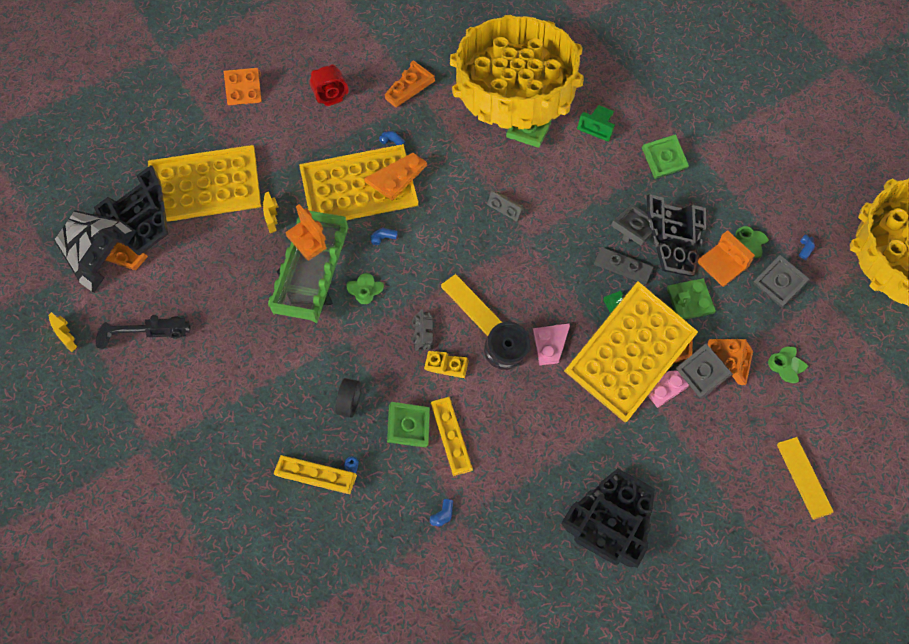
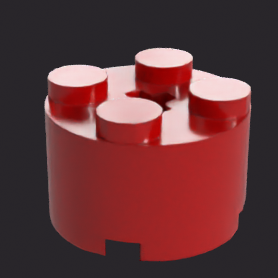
(328, 85)

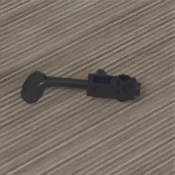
(154, 327)

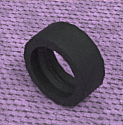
(348, 397)

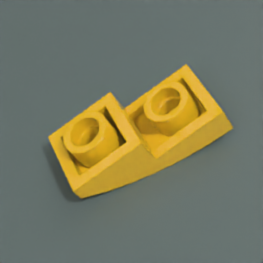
(269, 208)
(62, 331)
(448, 365)

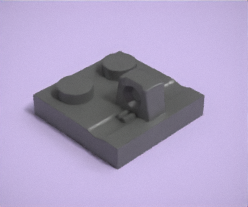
(634, 225)
(781, 281)
(704, 371)

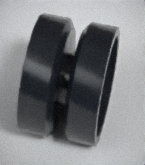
(506, 345)

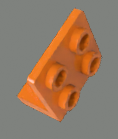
(242, 86)
(307, 234)
(726, 259)
(735, 355)

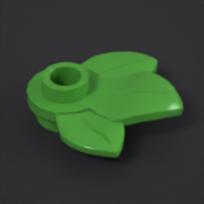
(752, 241)
(364, 288)
(789, 366)

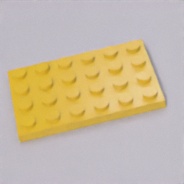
(208, 182)
(339, 185)
(631, 351)

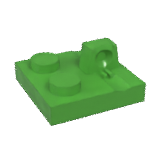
(532, 136)
(665, 156)
(691, 299)
(408, 424)

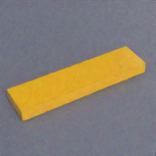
(470, 304)
(451, 436)
(315, 474)
(805, 478)

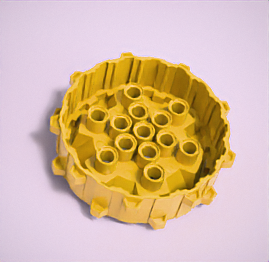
(517, 71)
(884, 241)

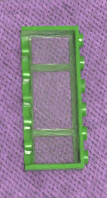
(305, 283)

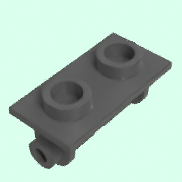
(505, 206)
(423, 323)

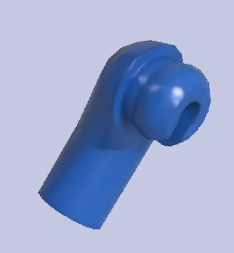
(391, 136)
(381, 233)
(808, 248)
(351, 464)
(444, 515)

